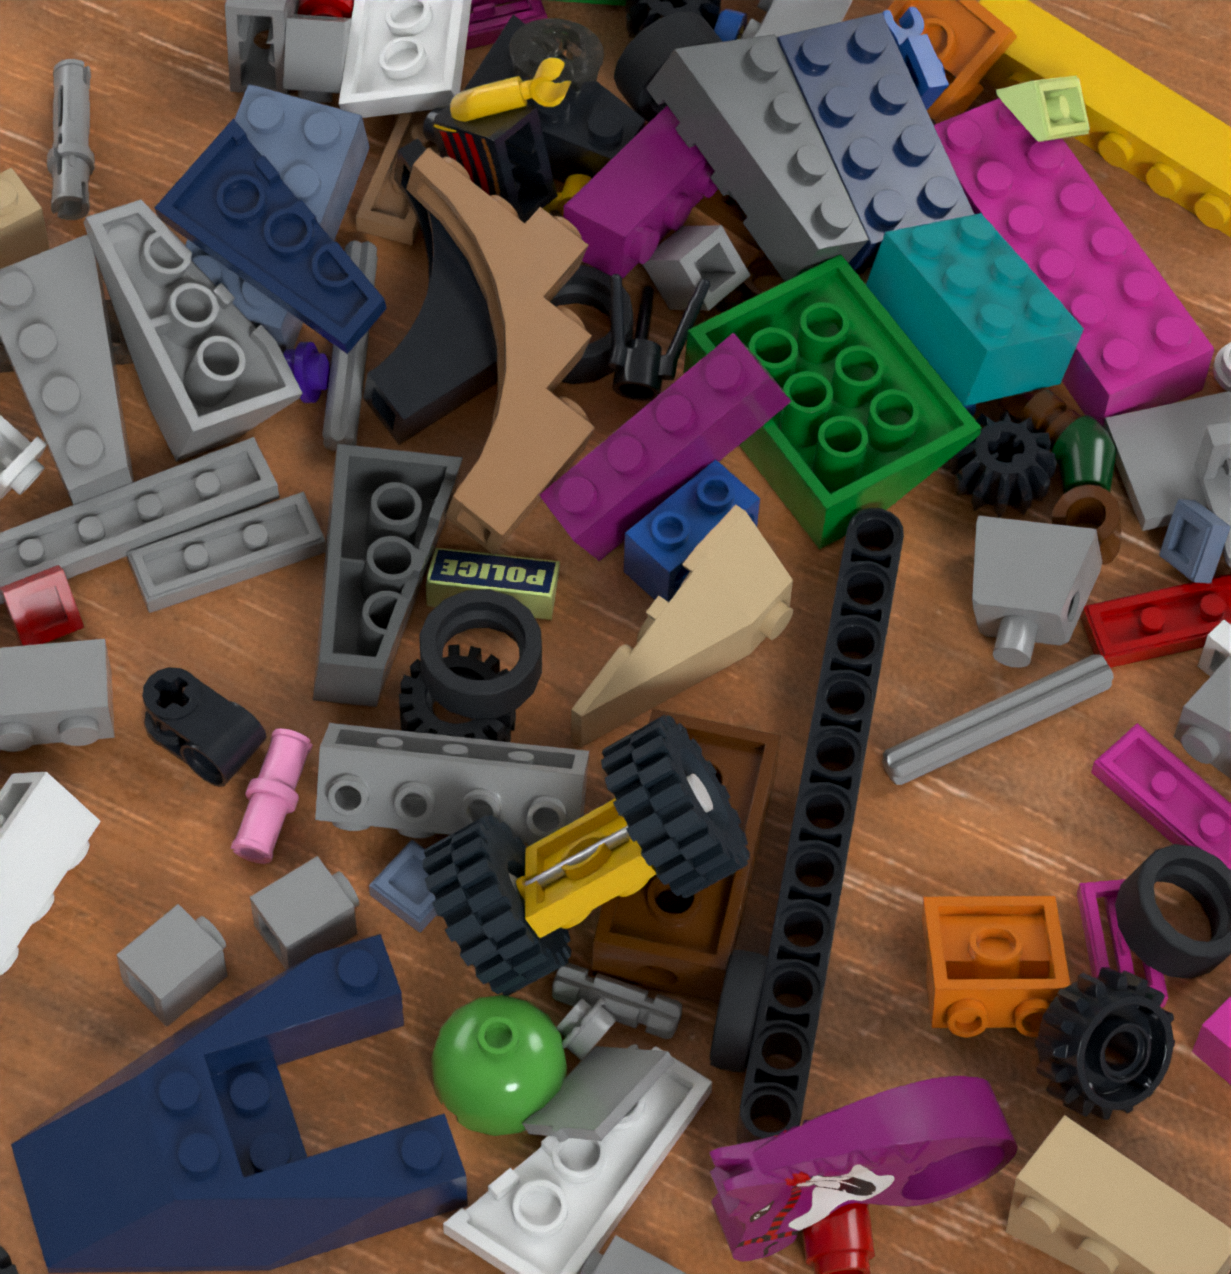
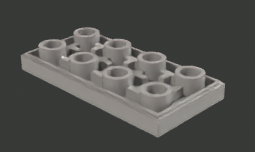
(1160, 452)

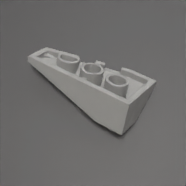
(193, 350)

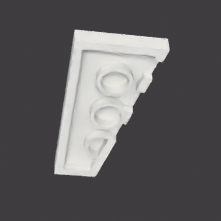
(577, 1191)

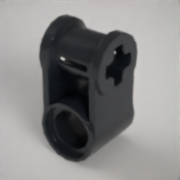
(199, 725)

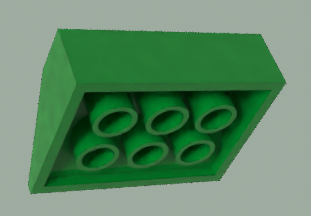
(864, 400)

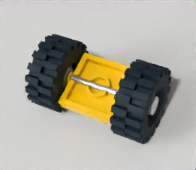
(516, 902)

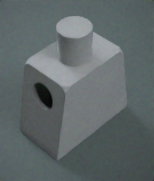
(245, 59)
(1031, 583)

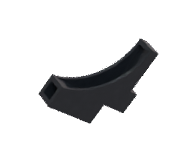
(451, 343)

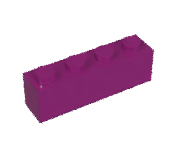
(640, 197)
(665, 446)

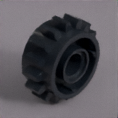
(1105, 1043)

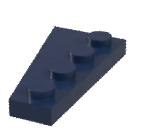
(258, 229)

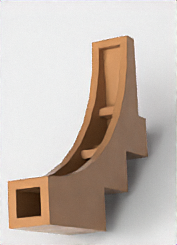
(537, 345)

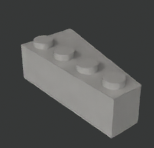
(65, 363)

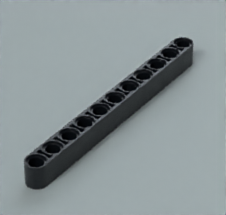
(819, 850)

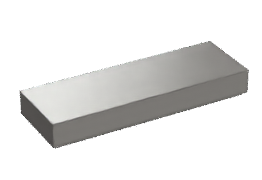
(226, 552)

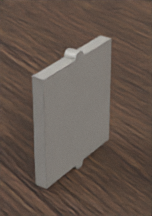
(599, 1093)

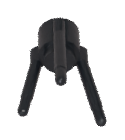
(640, 364)

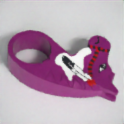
(881, 1150)

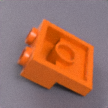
(966, 42)
(992, 961)

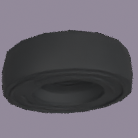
(737, 1011)

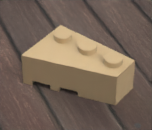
(1109, 1213)

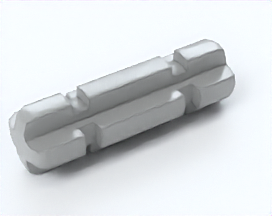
(623, 1000)

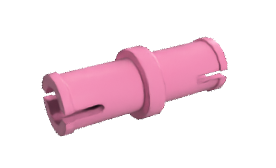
(271, 796)

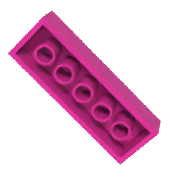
(1137, 335)

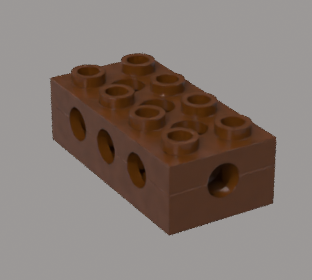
(692, 949)

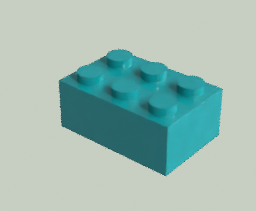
(974, 308)

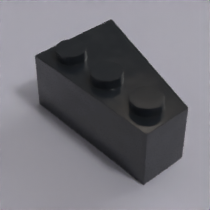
(578, 132)

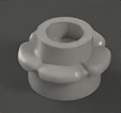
(585, 1027)

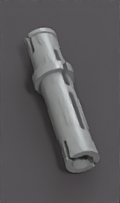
(70, 156)

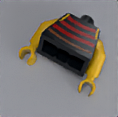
(502, 139)

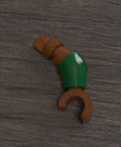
(1084, 461)

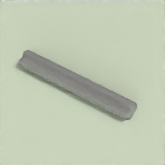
(348, 369)
(997, 719)

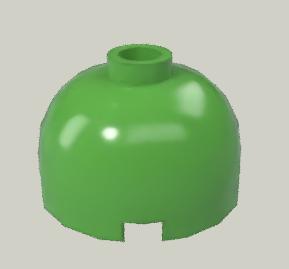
(497, 1063)

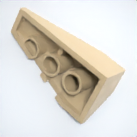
(716, 618)

